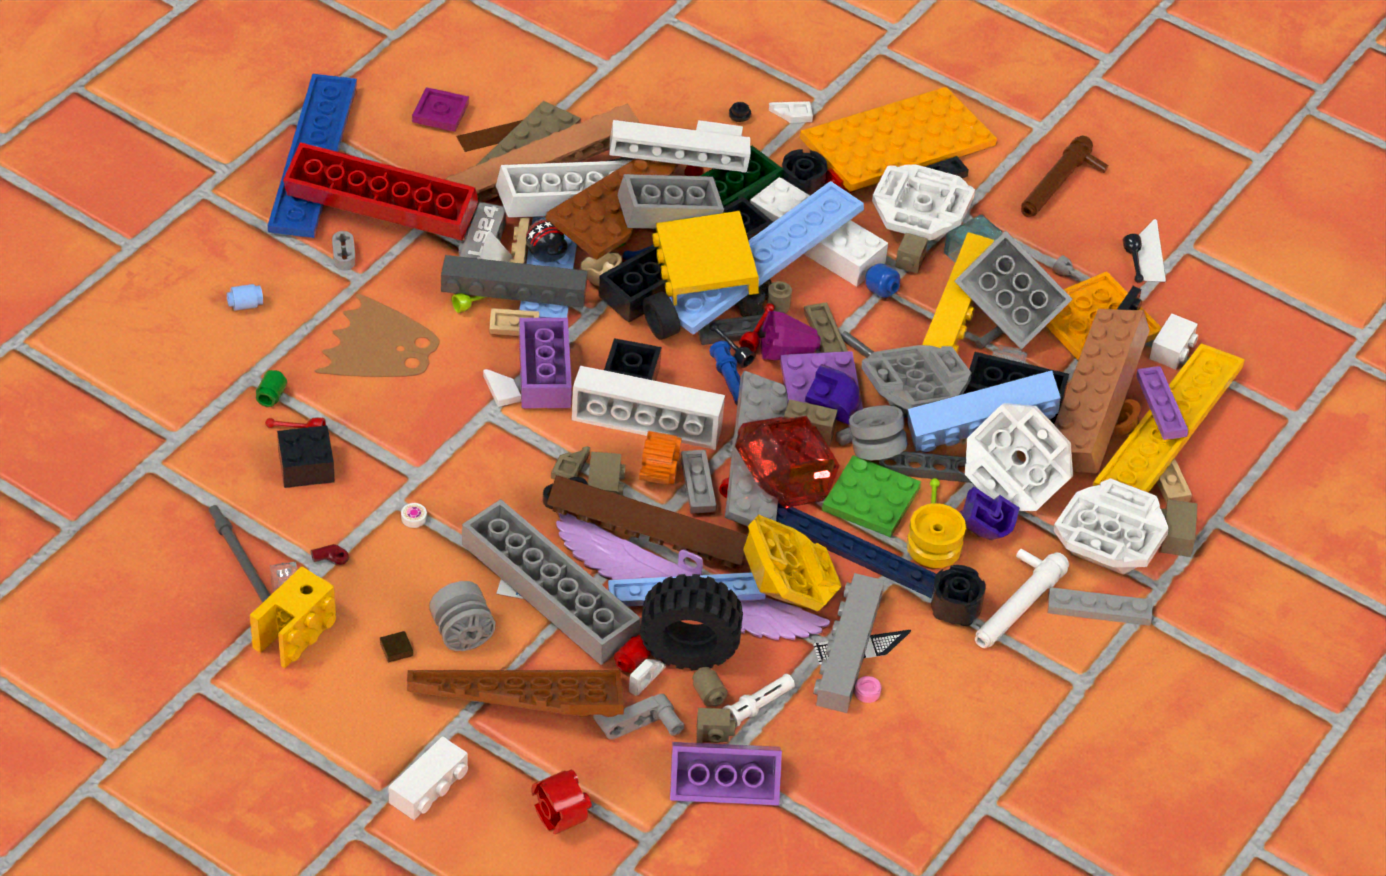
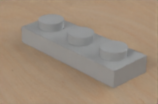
(698, 481)

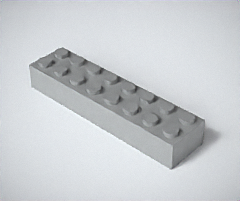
(550, 581)

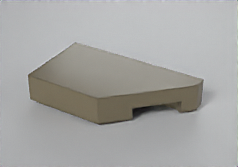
(569, 464)

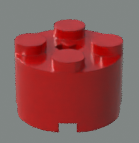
(561, 801)

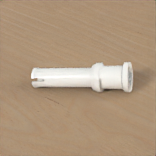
(750, 704)

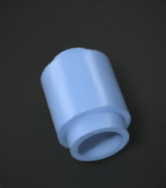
(245, 297)

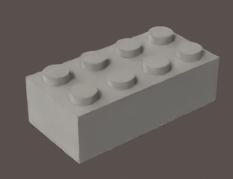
(666, 198)

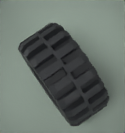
(694, 600)

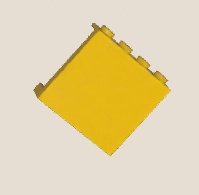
(705, 254)

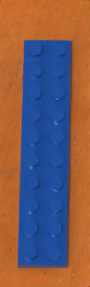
(319, 125)

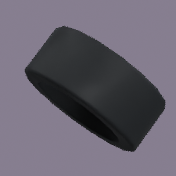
(661, 315)

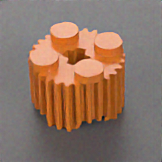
(660, 458)

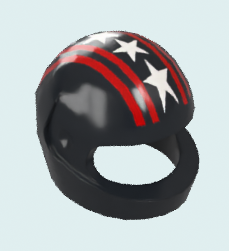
(544, 240)

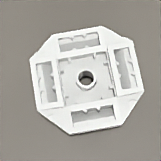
(922, 200)

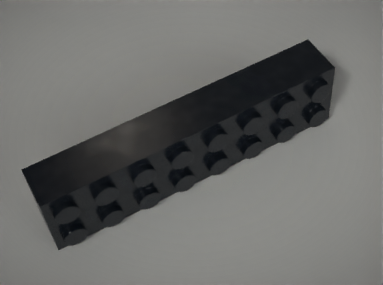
(641, 275)

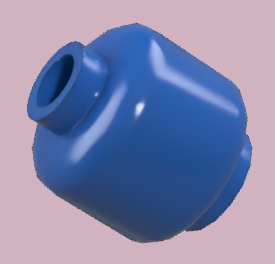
(882, 280)

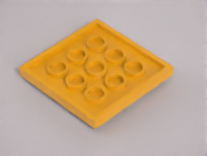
(1076, 318)

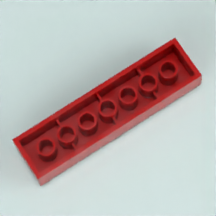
(381, 191)

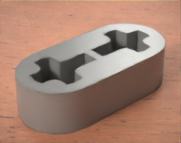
(346, 250)

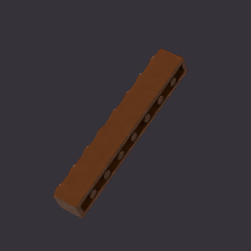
(648, 520)

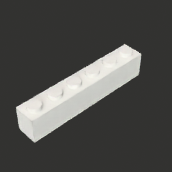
(679, 146)

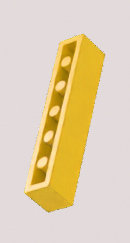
(955, 304)

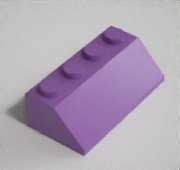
(725, 773)

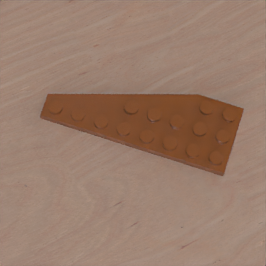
(595, 214)
(554, 691)

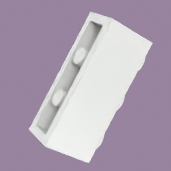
(428, 778)

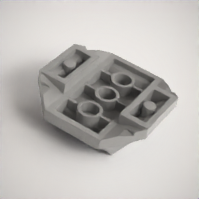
(917, 375)

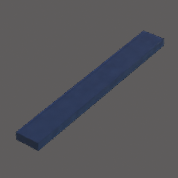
(859, 550)

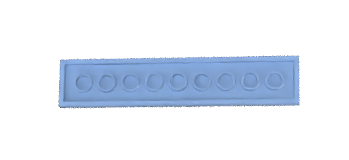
(774, 250)

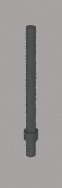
(225, 528)

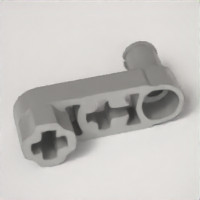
(640, 715)

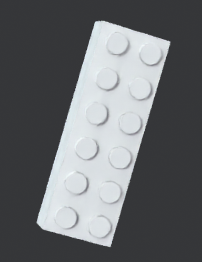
(537, 188)
(844, 252)
(647, 405)

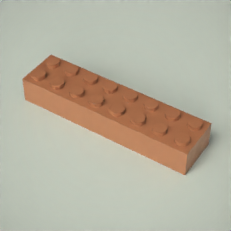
(1101, 384)

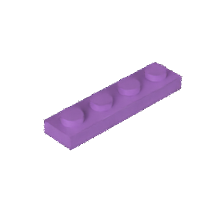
(1162, 403)

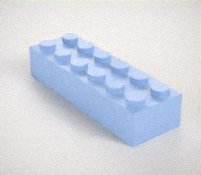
(961, 415)

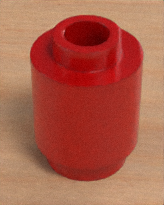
(631, 655)

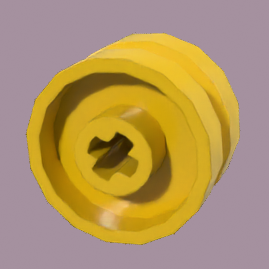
(936, 535)

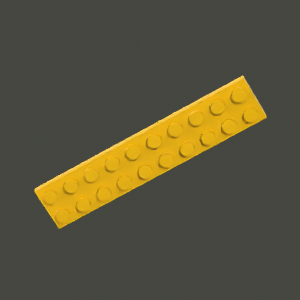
(1196, 391)

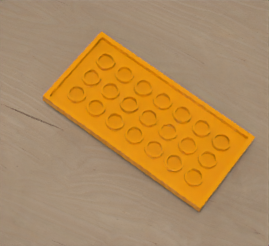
(898, 134)

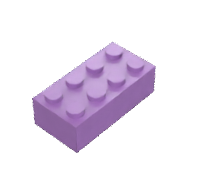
(545, 363)

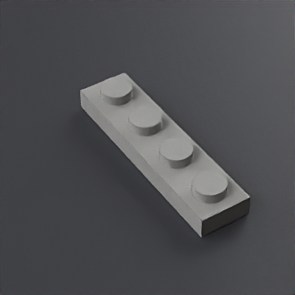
(1100, 606)

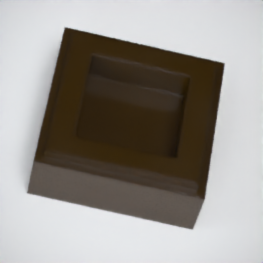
(396, 646)

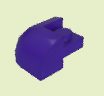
(835, 391)
(989, 516)

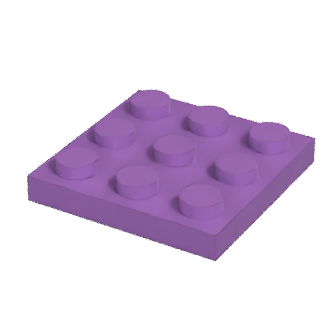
(800, 371)

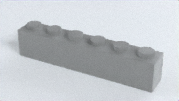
(849, 644)

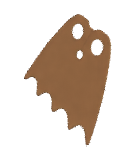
(371, 342)

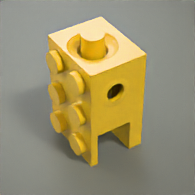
(294, 614)

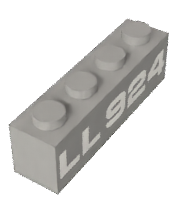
(485, 219)

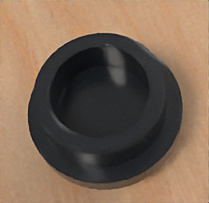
(740, 112)

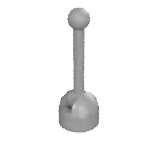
(1064, 266)

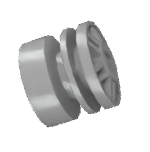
(462, 616)

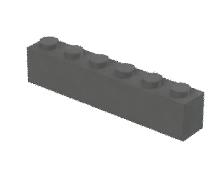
(514, 281)

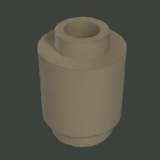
(780, 296)
(709, 687)

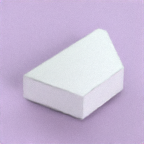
(792, 111)
(502, 388)
(645, 675)

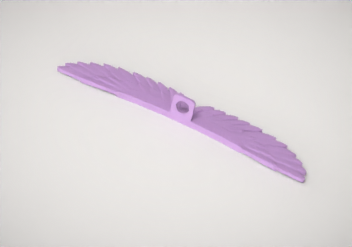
(625, 560)

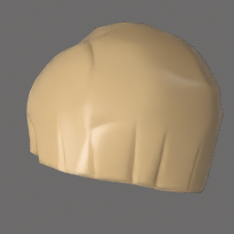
(600, 266)

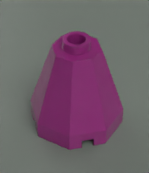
(787, 336)

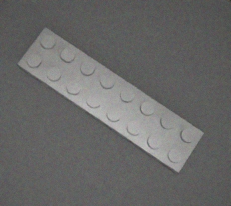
(757, 401)

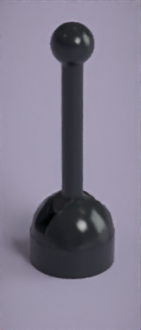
(1132, 244)
(743, 355)

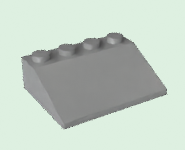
(1013, 289)

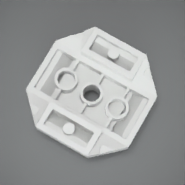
(994, 461)
(1113, 526)

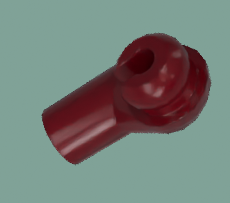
(332, 553)

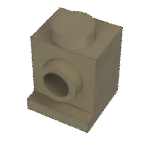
(714, 725)

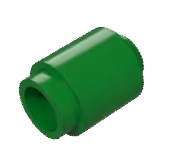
(271, 388)

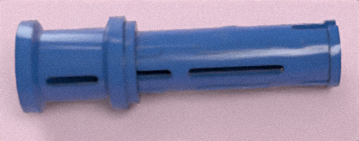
(727, 366)

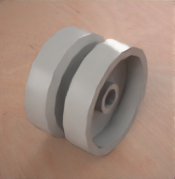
(878, 432)

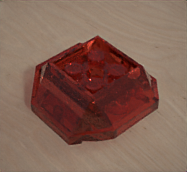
(788, 459)

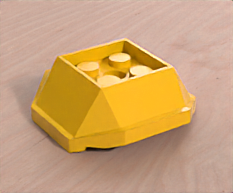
(789, 564)

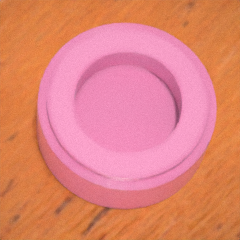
(867, 689)

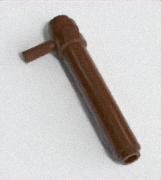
(1073, 157)

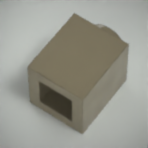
(911, 253)

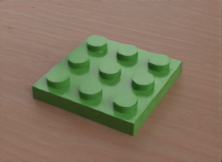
(871, 496)

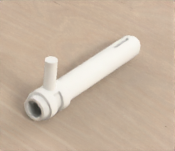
(1045, 575)

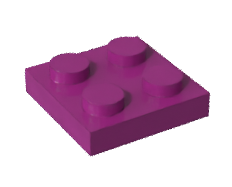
(440, 109)

